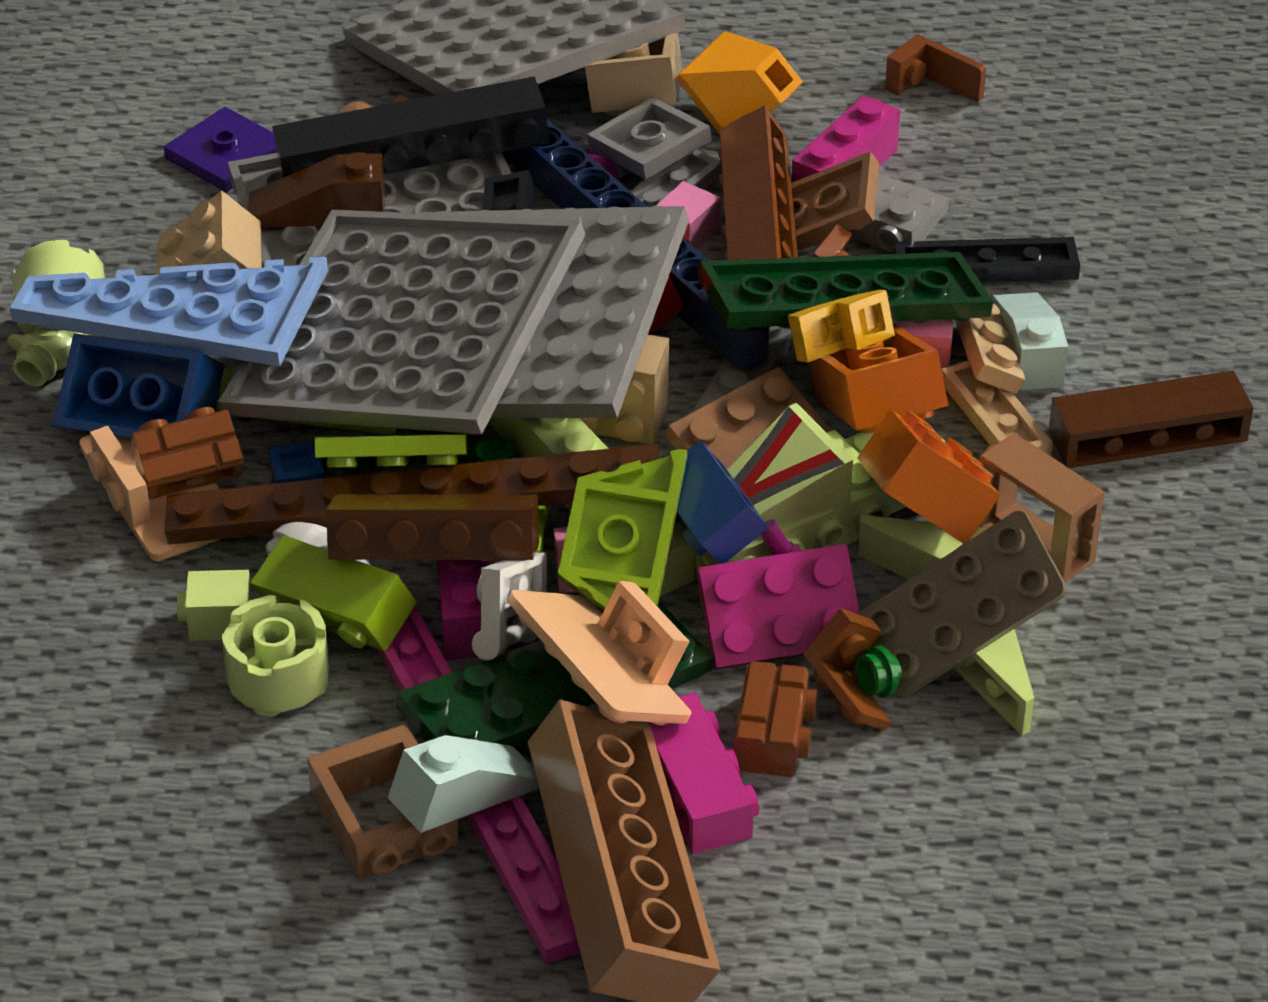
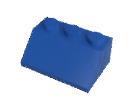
(132, 384)

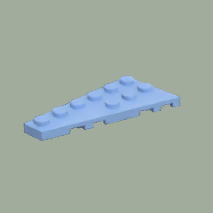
(188, 307)

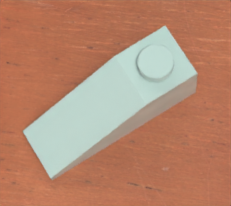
(1036, 338)
(457, 778)

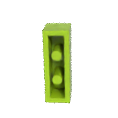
(352, 596)

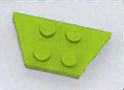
(622, 528)

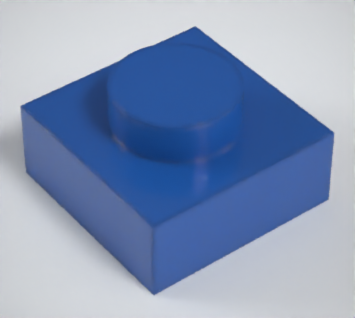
(295, 463)

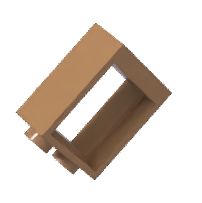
(1075, 500)
(359, 767)

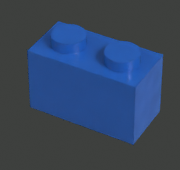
(715, 507)

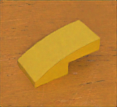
(841, 324)

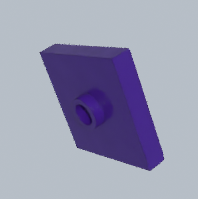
(215, 142)

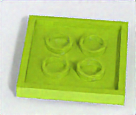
(391, 449)

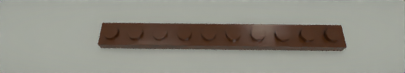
(267, 507)

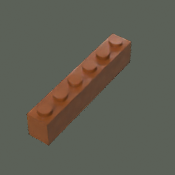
(757, 189)

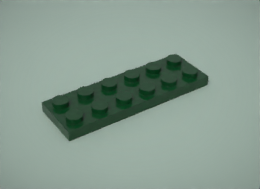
(916, 284)
(514, 693)

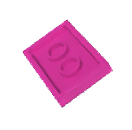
(773, 603)

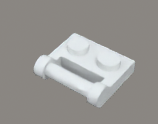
(493, 592)

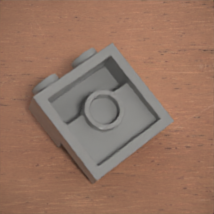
(648, 138)
(901, 214)

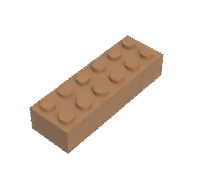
(622, 857)

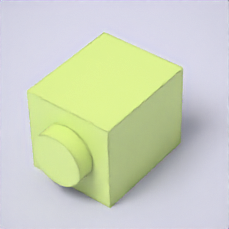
(211, 600)

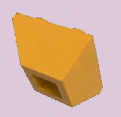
(737, 78)

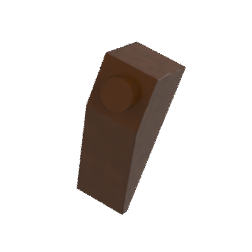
(310, 194)

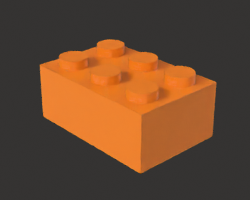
(885, 376)
(929, 475)

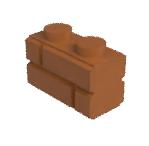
(187, 452)
(772, 718)

